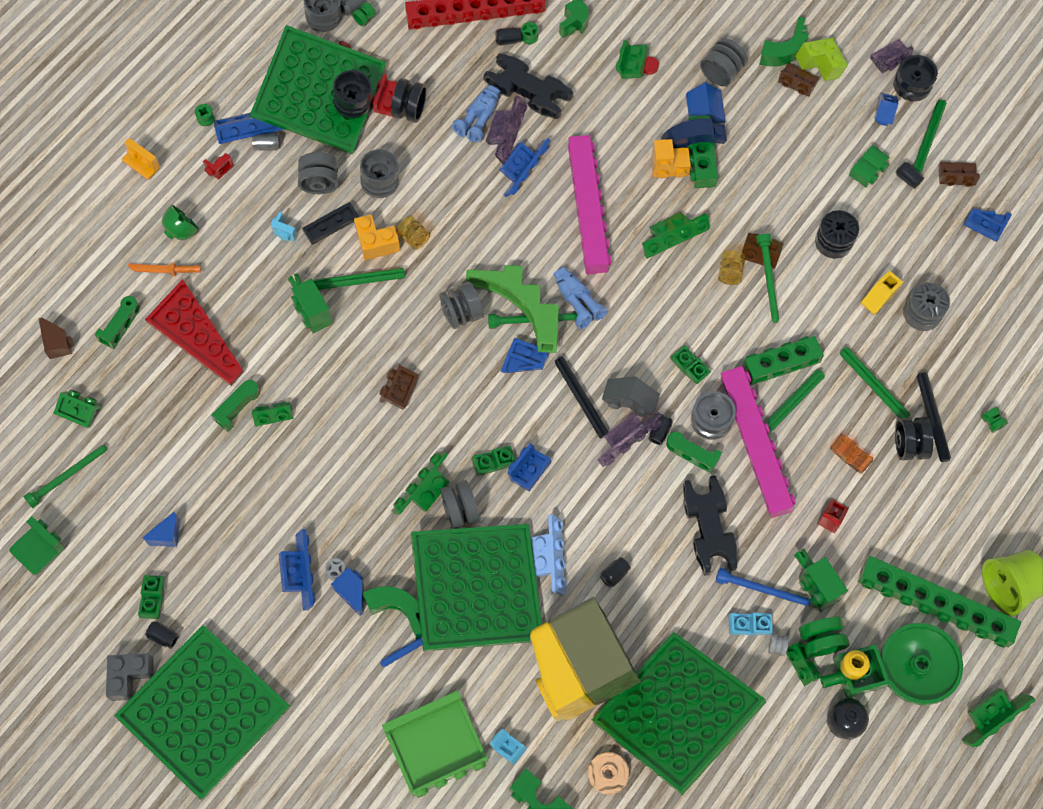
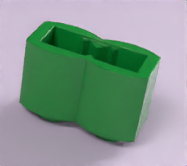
(869, 166)

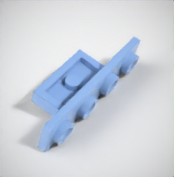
(549, 555)

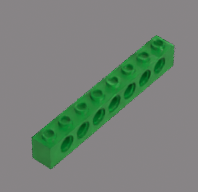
(1007, 625)

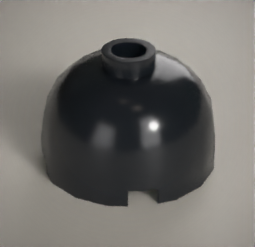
(847, 718)

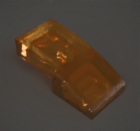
(852, 455)

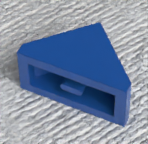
(164, 533)

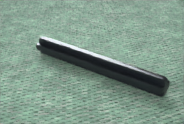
(581, 397)
(933, 415)

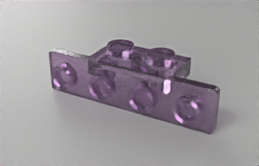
(505, 128)
(626, 434)

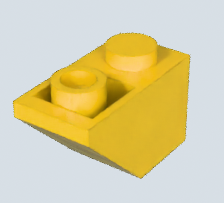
(882, 292)

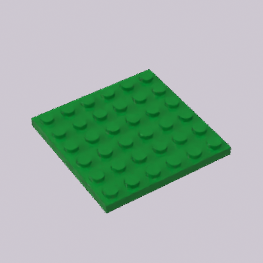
(300, 88)
(475, 586)
(202, 712)
(679, 713)

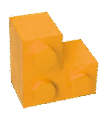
(668, 160)
(375, 242)

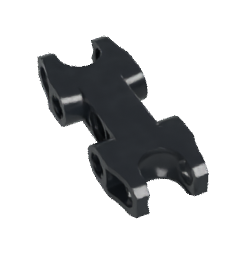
(538, 91)
(712, 540)

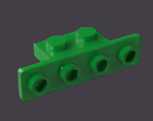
(673, 232)
(425, 488)
(994, 713)

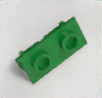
(266, 415)
(806, 671)

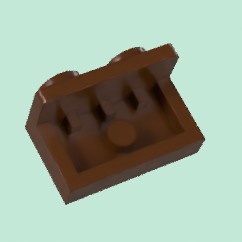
(754, 253)

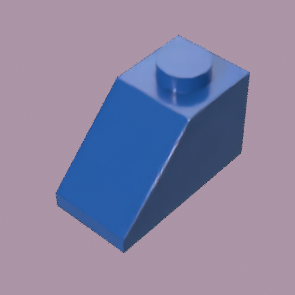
(886, 109)
(350, 589)

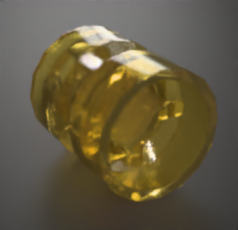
(410, 230)
(731, 267)

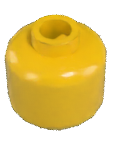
(859, 660)

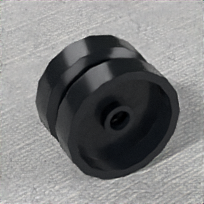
(915, 78)
(408, 100)
(914, 438)

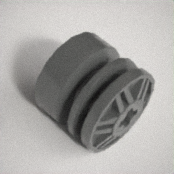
(323, 14)
(723, 62)
(379, 173)
(461, 305)
(926, 306)

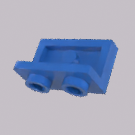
(528, 467)

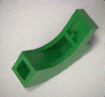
(780, 54)
(389, 597)

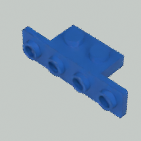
(520, 162)
(296, 570)

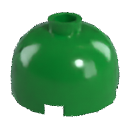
(177, 224)

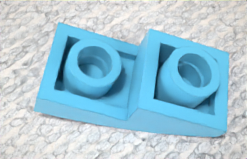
(750, 624)

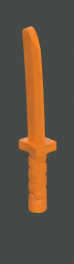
(172, 268)

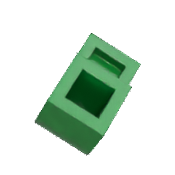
(577, 18)

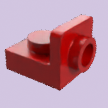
(220, 167)

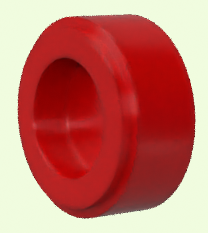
(651, 66)

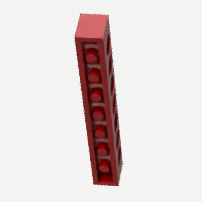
(444, 12)

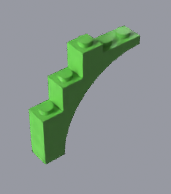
(526, 297)

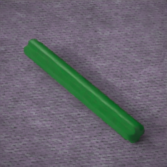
(929, 135)
(360, 278)
(873, 382)
(795, 399)

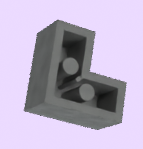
(631, 393)
(122, 672)

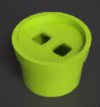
(1013, 580)

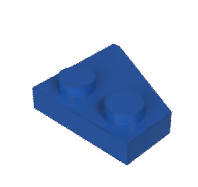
(987, 223)
(523, 357)

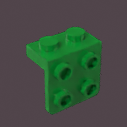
(36, 546)

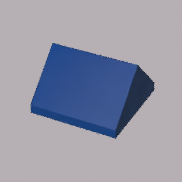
(706, 101)

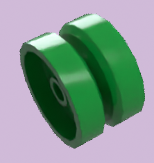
(823, 637)

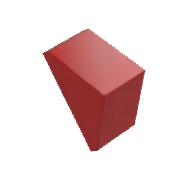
(833, 516)

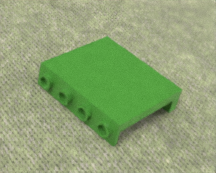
(435, 744)

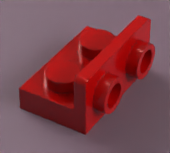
(383, 98)

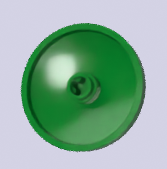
(922, 664)

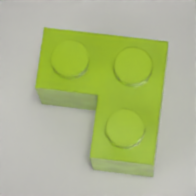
(823, 55)

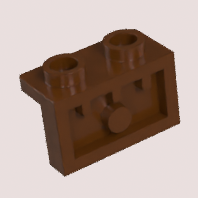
(798, 80)
(958, 174)
(398, 386)

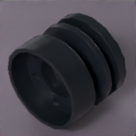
(352, 94)
(837, 234)

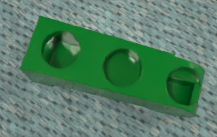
(119, 323)
(235, 403)
(693, 453)

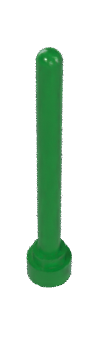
(764, 242)
(495, 320)
(34, 497)

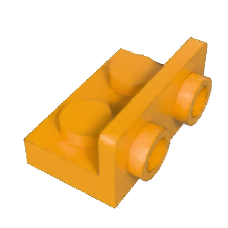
(140, 159)

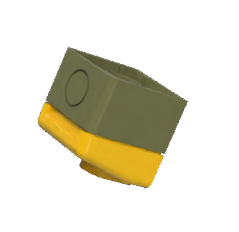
(580, 661)

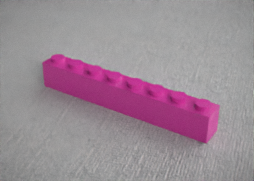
(588, 204)
(757, 443)

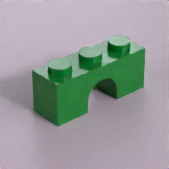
(525, 788)

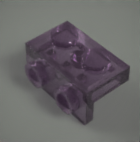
(891, 56)

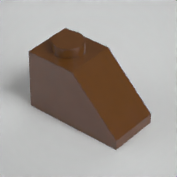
(55, 339)

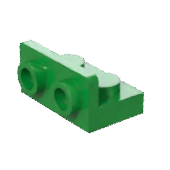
(631, 60)
(76, 408)

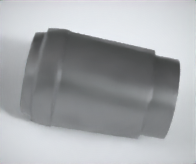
(266, 142)

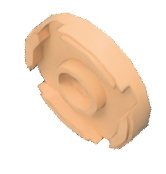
(613, 763)

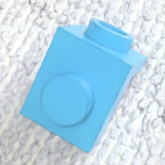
(283, 230)
(507, 746)

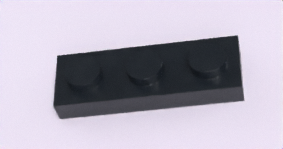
(330, 223)

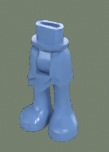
(480, 108)
(574, 292)

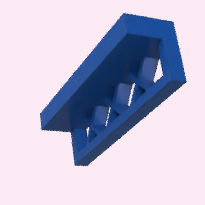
(241, 127)

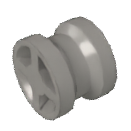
(333, 566)
(778, 644)

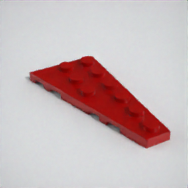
(188, 326)

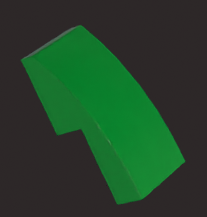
(690, 365)
(493, 461)
(152, 597)

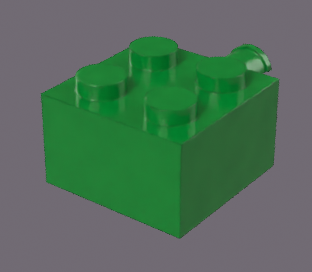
(310, 304)
(820, 581)
(873, 680)

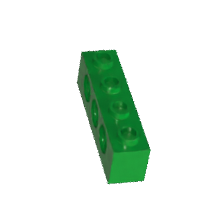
(703, 177)
(794, 362)

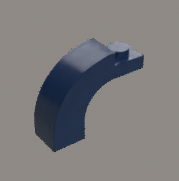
(694, 132)

